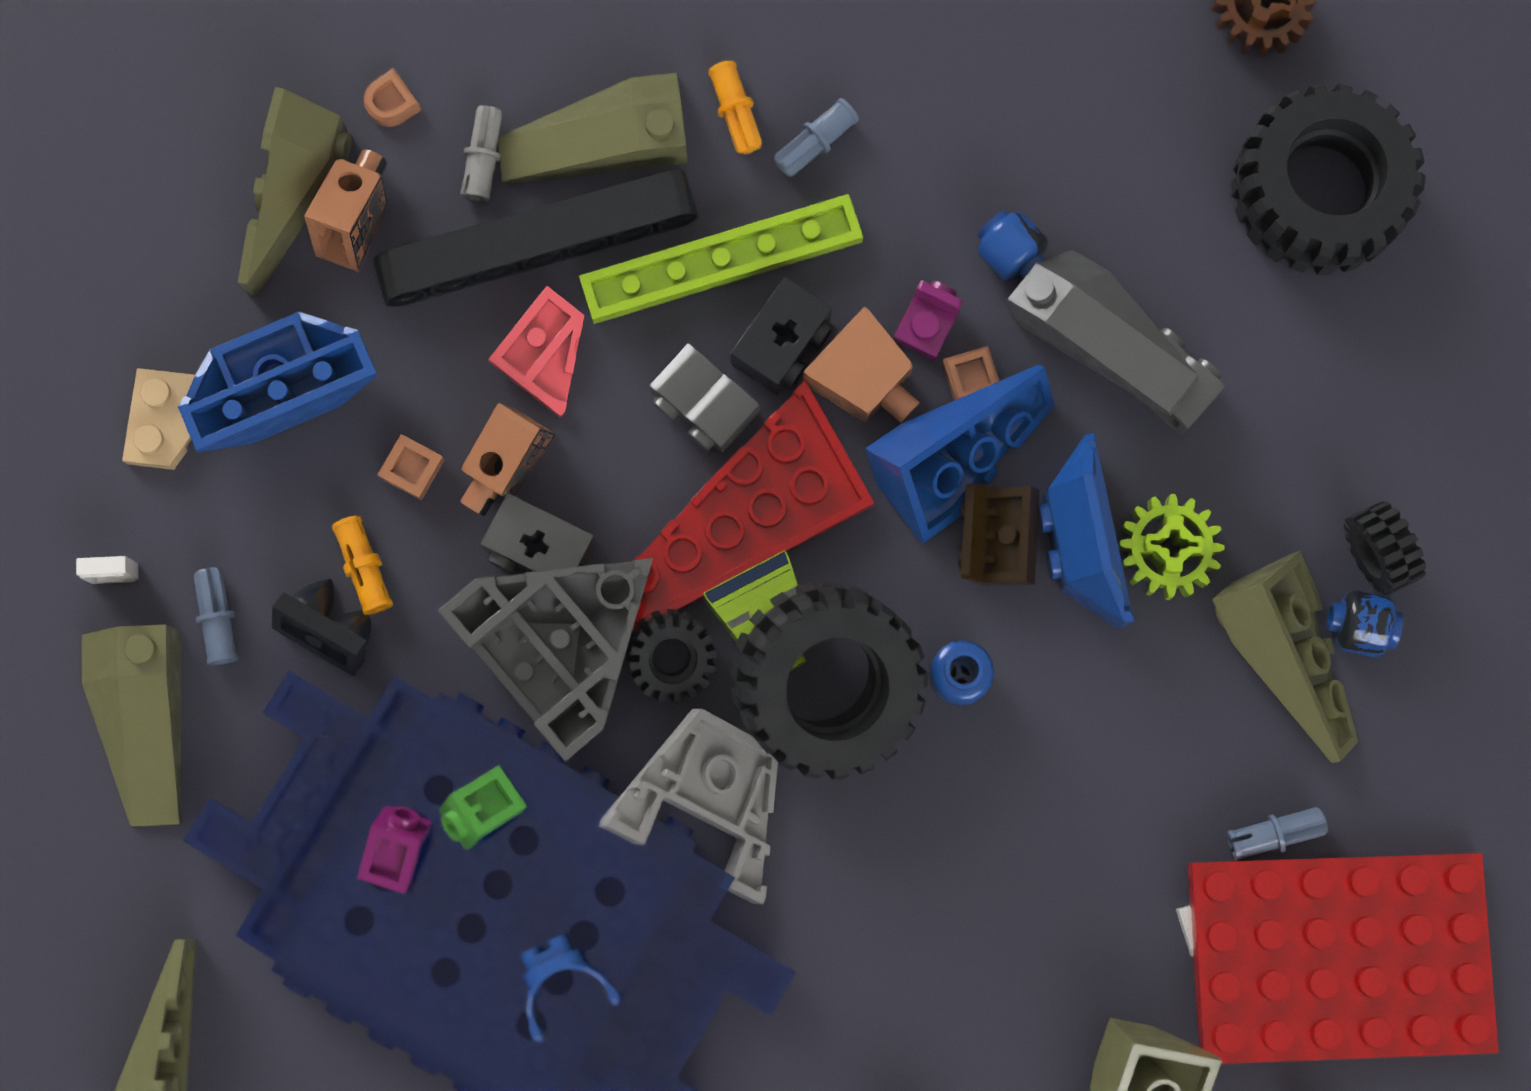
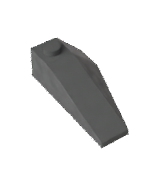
(1101, 326)

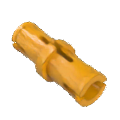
(362, 565)

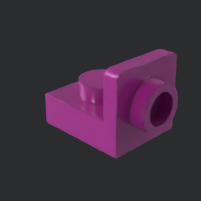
(928, 319)
(393, 848)

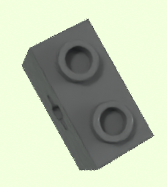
(522, 522)

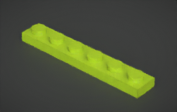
(721, 259)

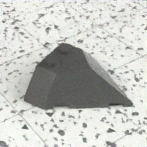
(555, 641)

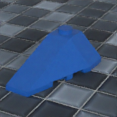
(934, 456)

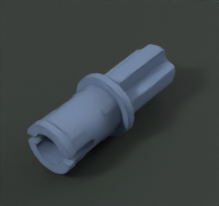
(816, 138)
(215, 616)
(1277, 833)

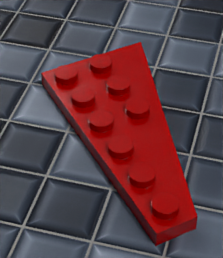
(764, 500)

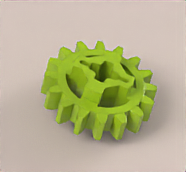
(1172, 526)

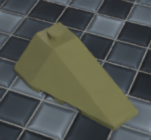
(610, 131)
(301, 149)
(1278, 634)
(136, 706)
(163, 1041)
(1150, 1060)

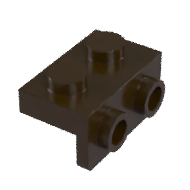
(999, 535)

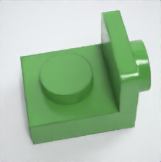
(480, 808)

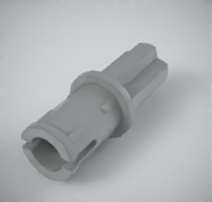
(482, 155)

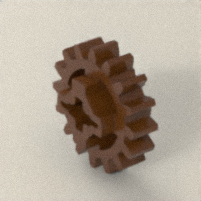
(1250, 22)

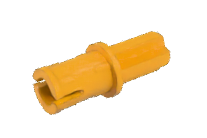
(735, 107)

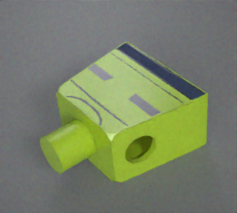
(751, 590)

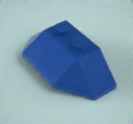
(274, 381)
(1084, 537)

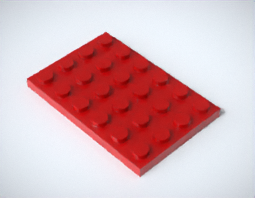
(1342, 958)

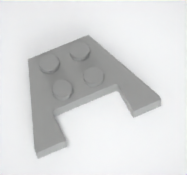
(716, 777)

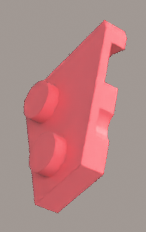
(542, 350)

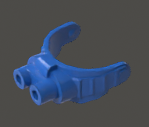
(544, 964)

